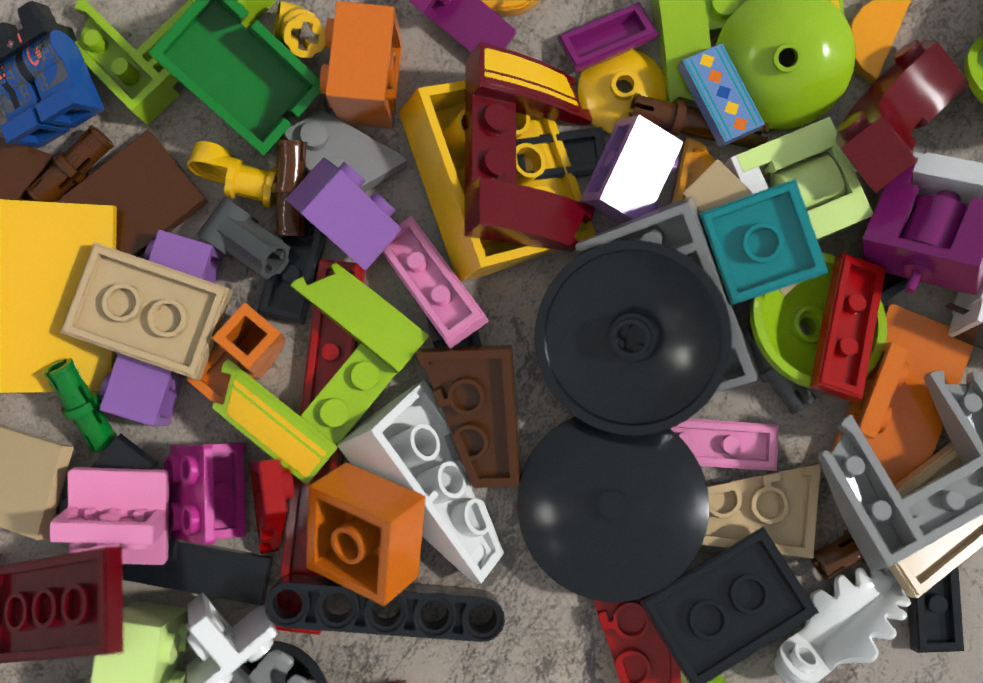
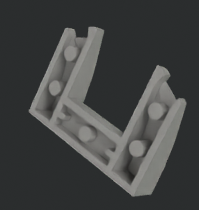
(682, 229)
(896, 526)

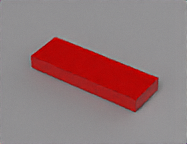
(848, 328)

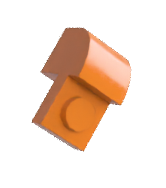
(248, 343)

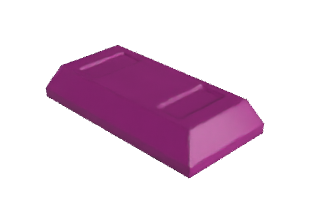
(608, 37)

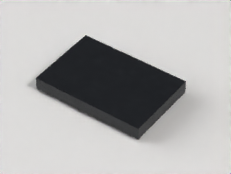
(729, 607)

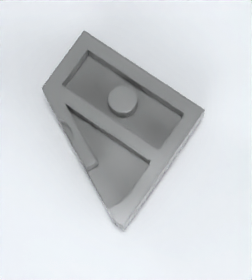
(343, 143)

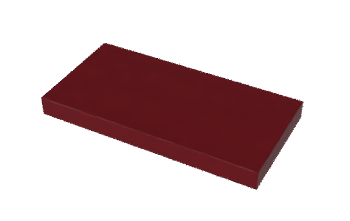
(62, 606)

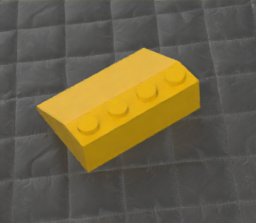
(436, 135)
(40, 269)

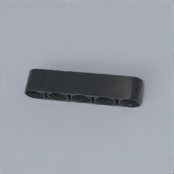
(406, 622)

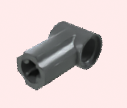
(240, 236)

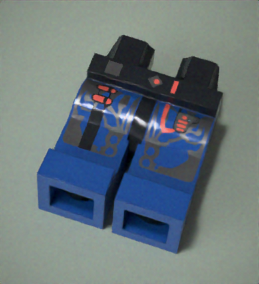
(43, 79)

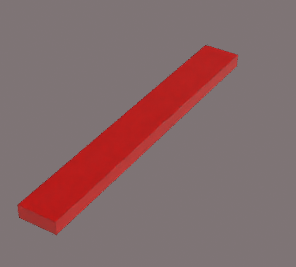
(326, 353)

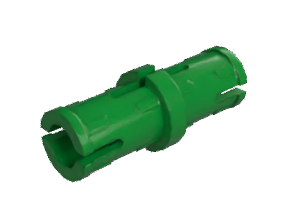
(80, 404)

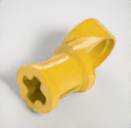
(288, 27)
(220, 166)

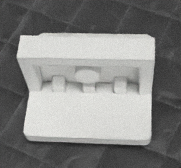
(220, 645)

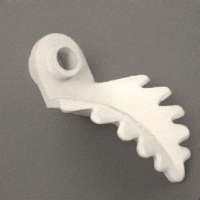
(843, 626)

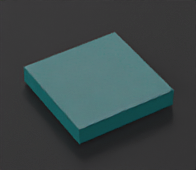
(763, 242)

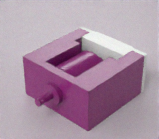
(931, 224)

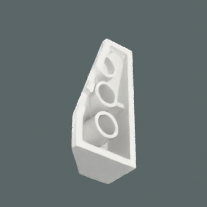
(414, 448)

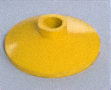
(599, 91)

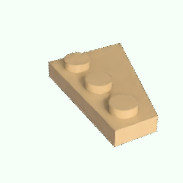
(778, 501)

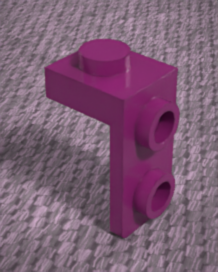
(468, 22)

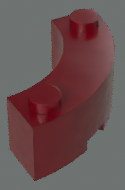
(903, 99)

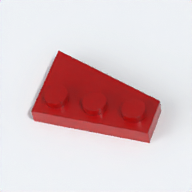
(270, 490)
(636, 644)

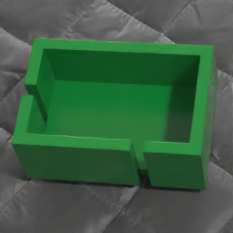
(237, 71)

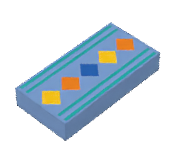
(720, 95)

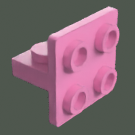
(116, 511)

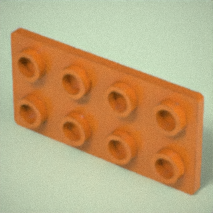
(896, 403)

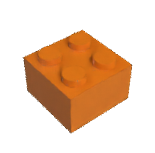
(362, 64)
(364, 532)

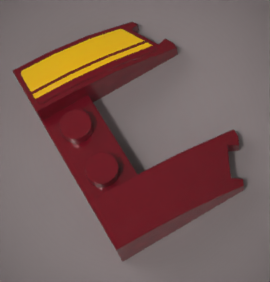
(495, 206)

